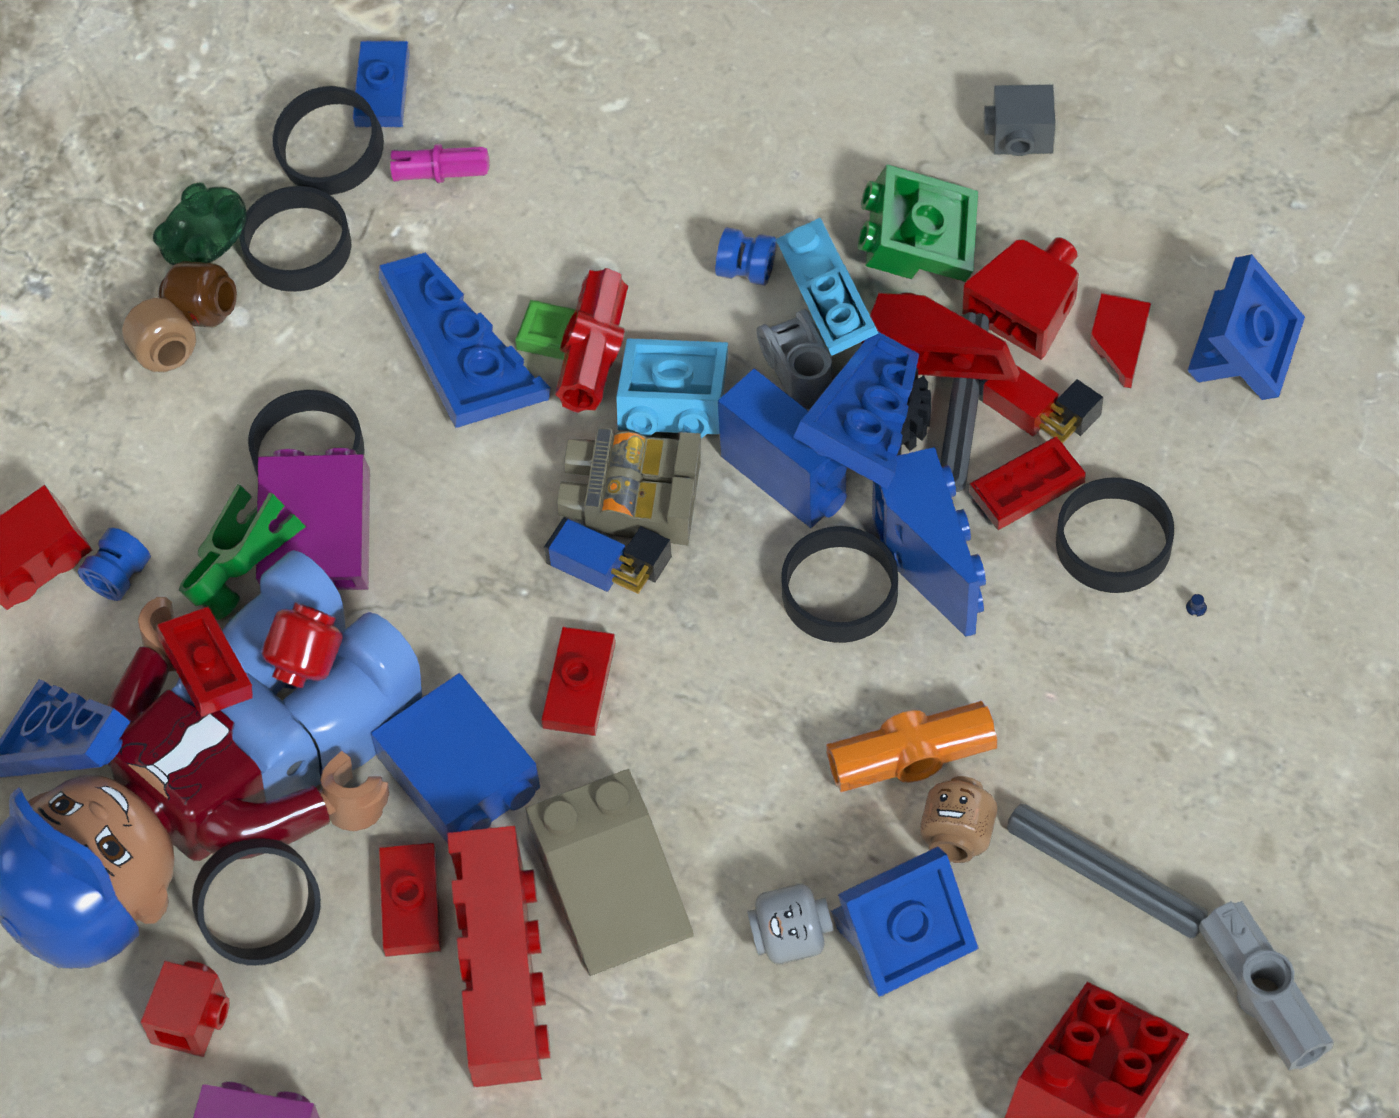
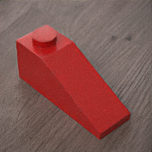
(943, 339)

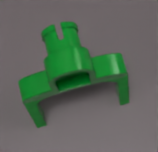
(219, 562)

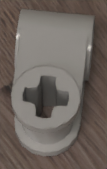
(798, 357)

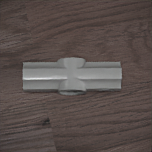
(1281, 1013)

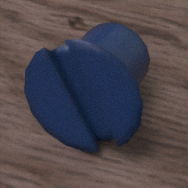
(1196, 605)

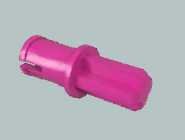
(439, 163)

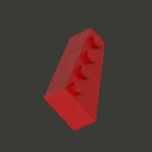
(497, 957)

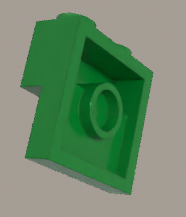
(918, 225)

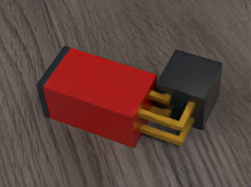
(1033, 404)

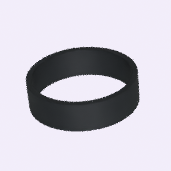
(315, 99)
(286, 199)
(299, 402)
(1115, 489)
(830, 538)
(279, 949)

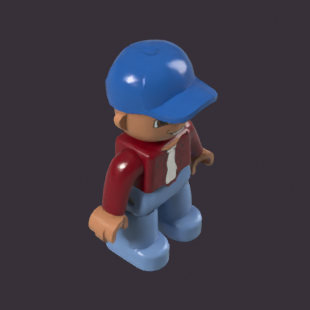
(101, 849)

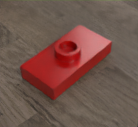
(1027, 483)
(578, 681)
(409, 899)

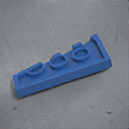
(457, 347)
(864, 410)

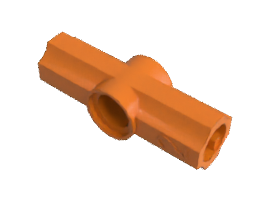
(911, 746)

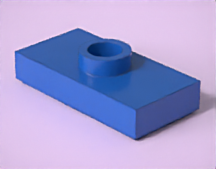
(382, 81)

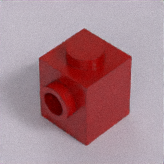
(185, 1007)

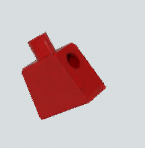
(1026, 293)

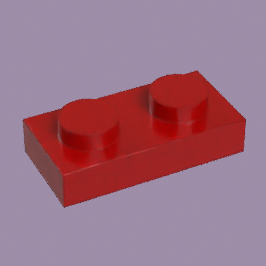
(204, 661)

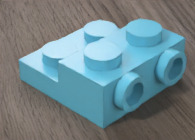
(671, 386)

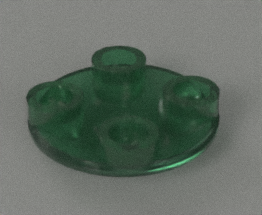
(201, 225)

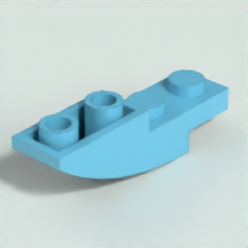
(826, 287)

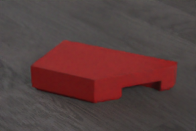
(1120, 333)

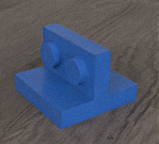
(1248, 331)
(906, 921)

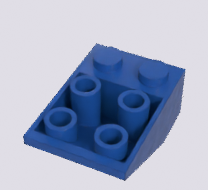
(930, 537)

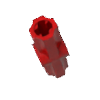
(591, 340)

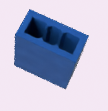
(758, 441)
(456, 759)

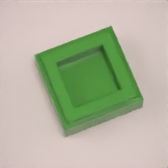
(543, 329)

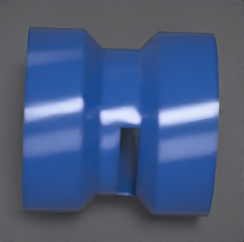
(745, 256)
(114, 564)

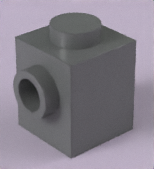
(1021, 119)

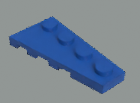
(59, 733)

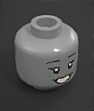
(789, 924)

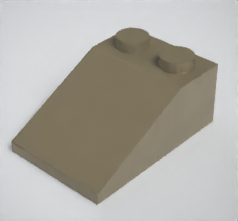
(608, 872)

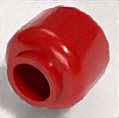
(301, 645)

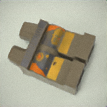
(633, 483)

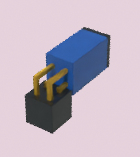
(601, 559)

